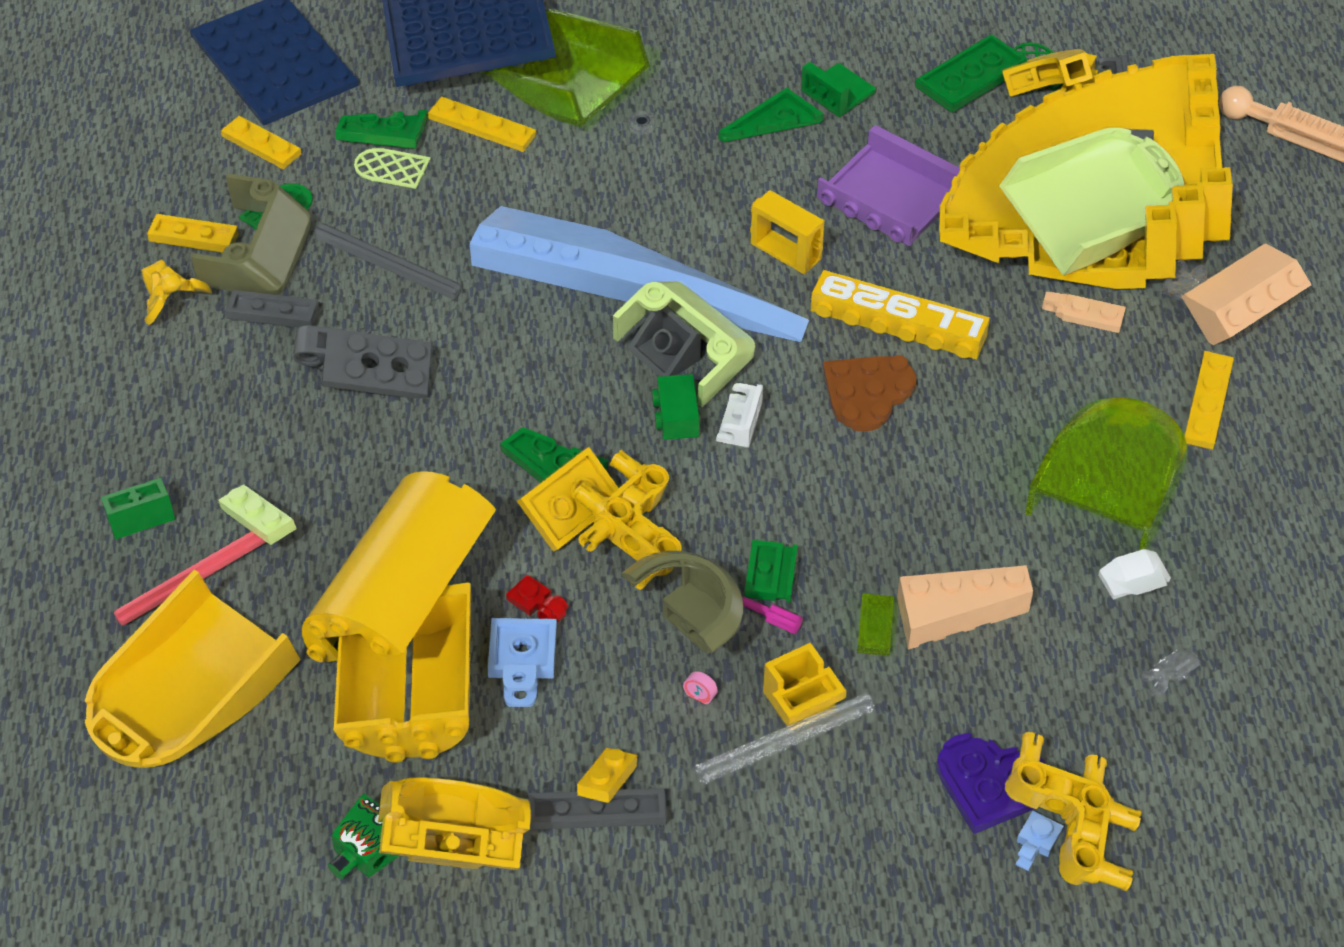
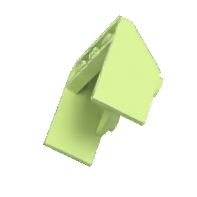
(727, 343)

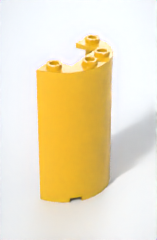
(398, 566)

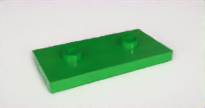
(969, 73)

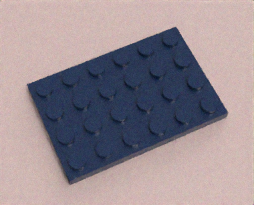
(273, 59)

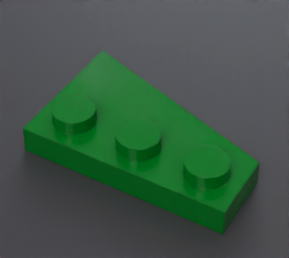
(390, 131)
(538, 453)

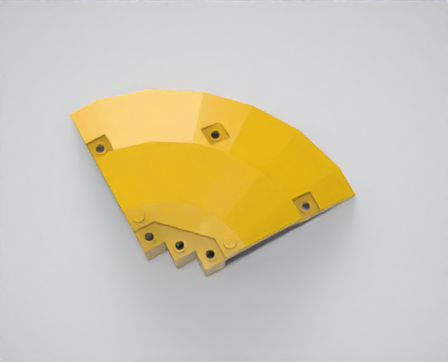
(1173, 99)

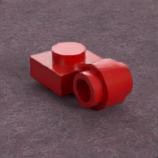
(533, 596)

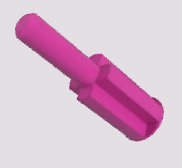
(776, 615)

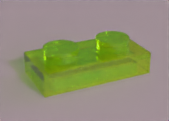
(875, 624)

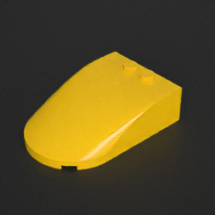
(182, 678)

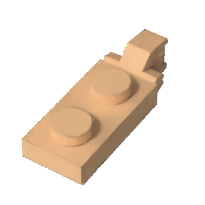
(1085, 311)

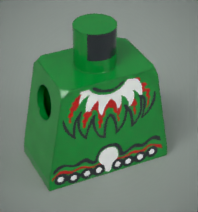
(358, 841)

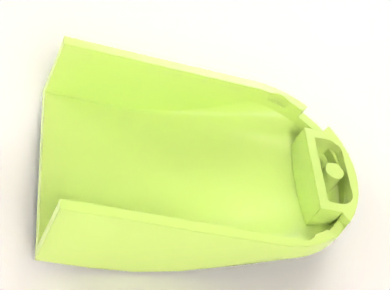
(1091, 194)

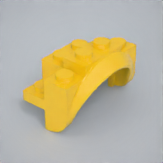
(452, 823)

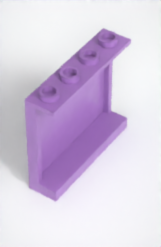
(890, 186)

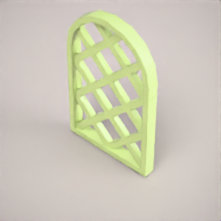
(420, 173)

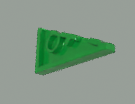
(776, 114)

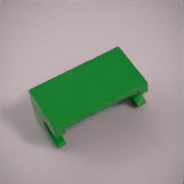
(138, 508)

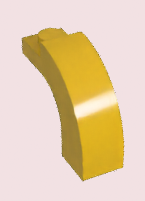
(1055, 68)

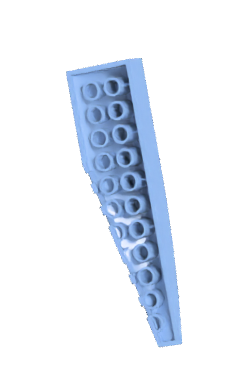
(611, 267)

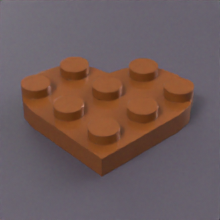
(867, 389)

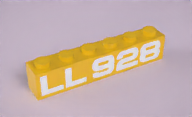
(899, 314)

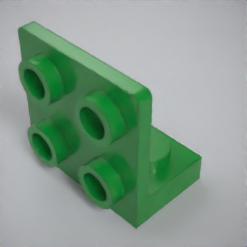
(835, 88)

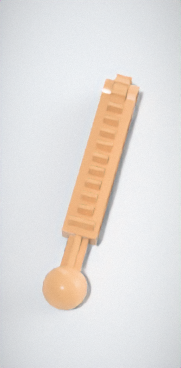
(1286, 122)

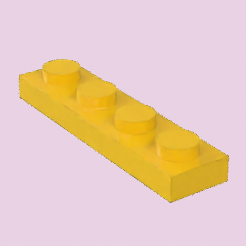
(482, 124)
(1208, 400)

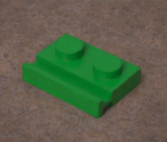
(770, 571)

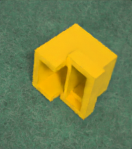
(800, 685)

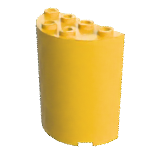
(373, 686)

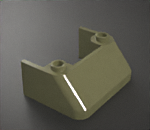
(274, 249)

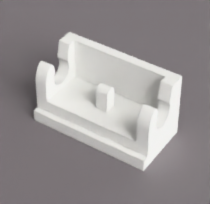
(741, 415)

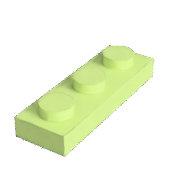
(257, 514)

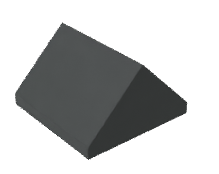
(666, 343)

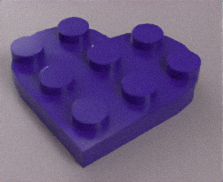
(976, 778)

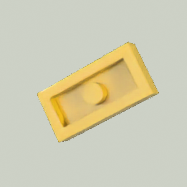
(607, 775)

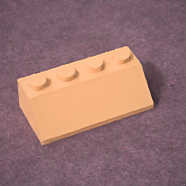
(1245, 292)

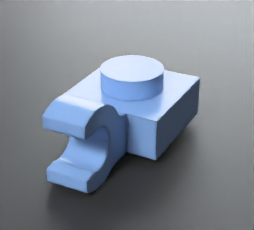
(1037, 836)

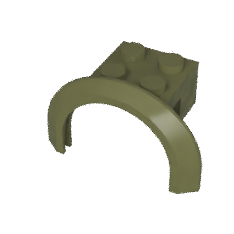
(706, 603)

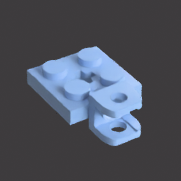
(521, 668)

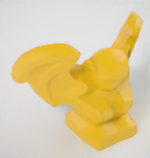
(163, 281)

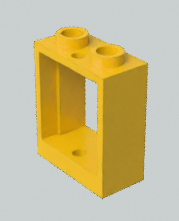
(794, 219)

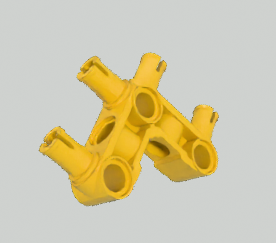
(621, 514)
(1082, 804)

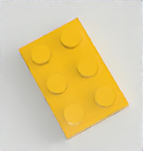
(551, 502)

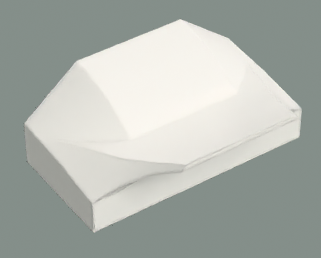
(1134, 574)

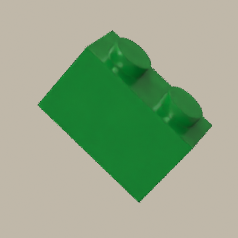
(677, 407)

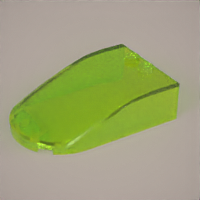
(589, 68)
(1114, 461)

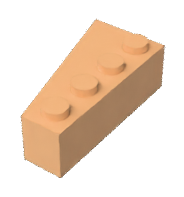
(960, 601)

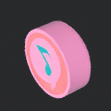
(700, 687)

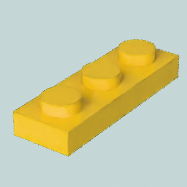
(261, 142)
(192, 233)

